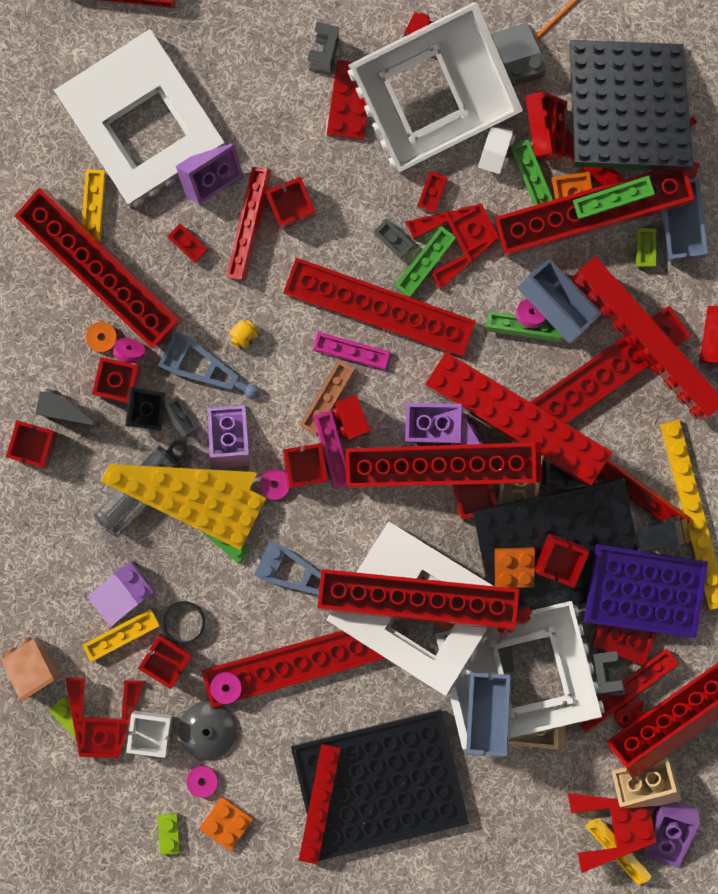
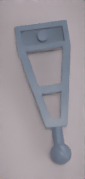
(176, 353)
(271, 561)

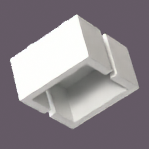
(150, 734)

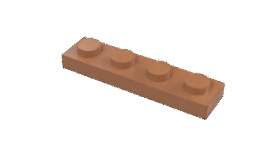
(328, 394)

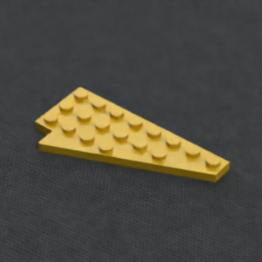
(203, 498)

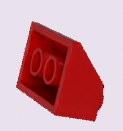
(709, 345)

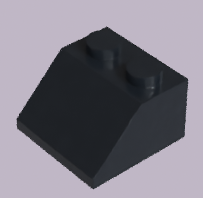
(145, 409)

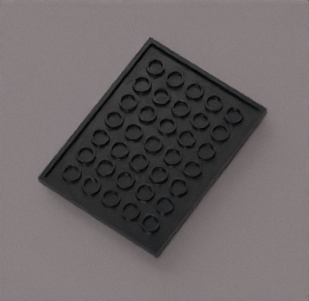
(630, 106)
(578, 515)
(387, 784)

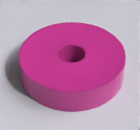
(525, 318)
(129, 350)
(266, 488)
(217, 691)
(193, 781)

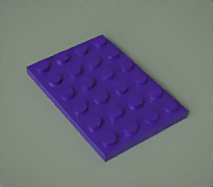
(645, 591)

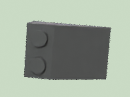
(519, 54)
(57, 407)

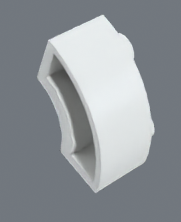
(496, 147)

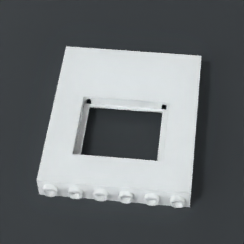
(471, 70)
(119, 86)
(405, 556)
(575, 672)

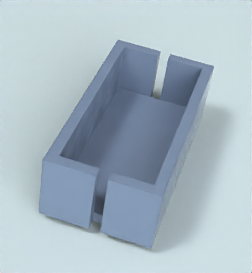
(686, 229)
(559, 300)
(488, 715)

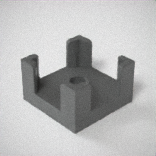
(329, 37)
(604, 661)

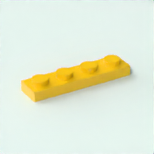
(94, 201)
(121, 635)
(629, 863)

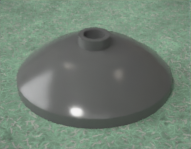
(217, 720)

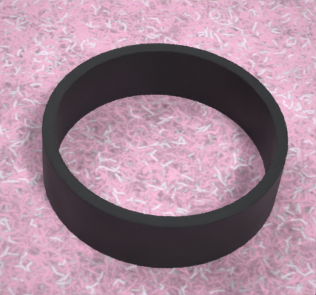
(164, 626)

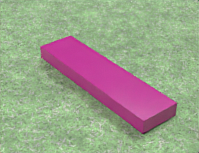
(351, 350)
(331, 448)

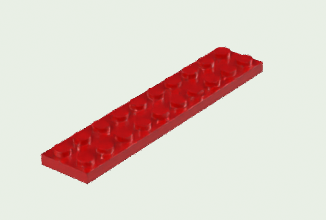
(379, 307)
(604, 373)
(293, 664)

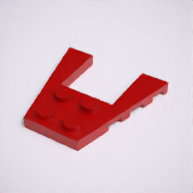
(472, 232)
(99, 735)
(631, 829)

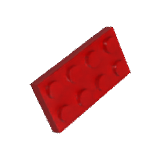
(347, 110)

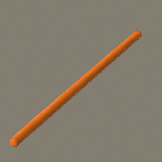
(555, 19)

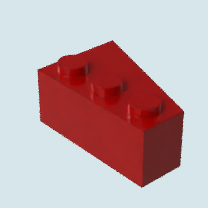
(547, 124)

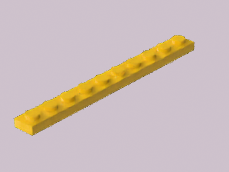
(691, 506)

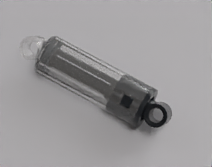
(122, 510)

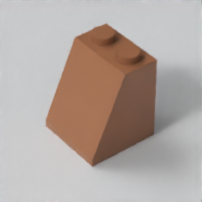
(29, 668)

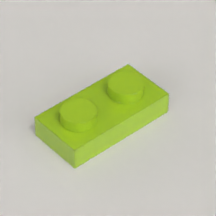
(646, 247)
(62, 713)
(168, 833)

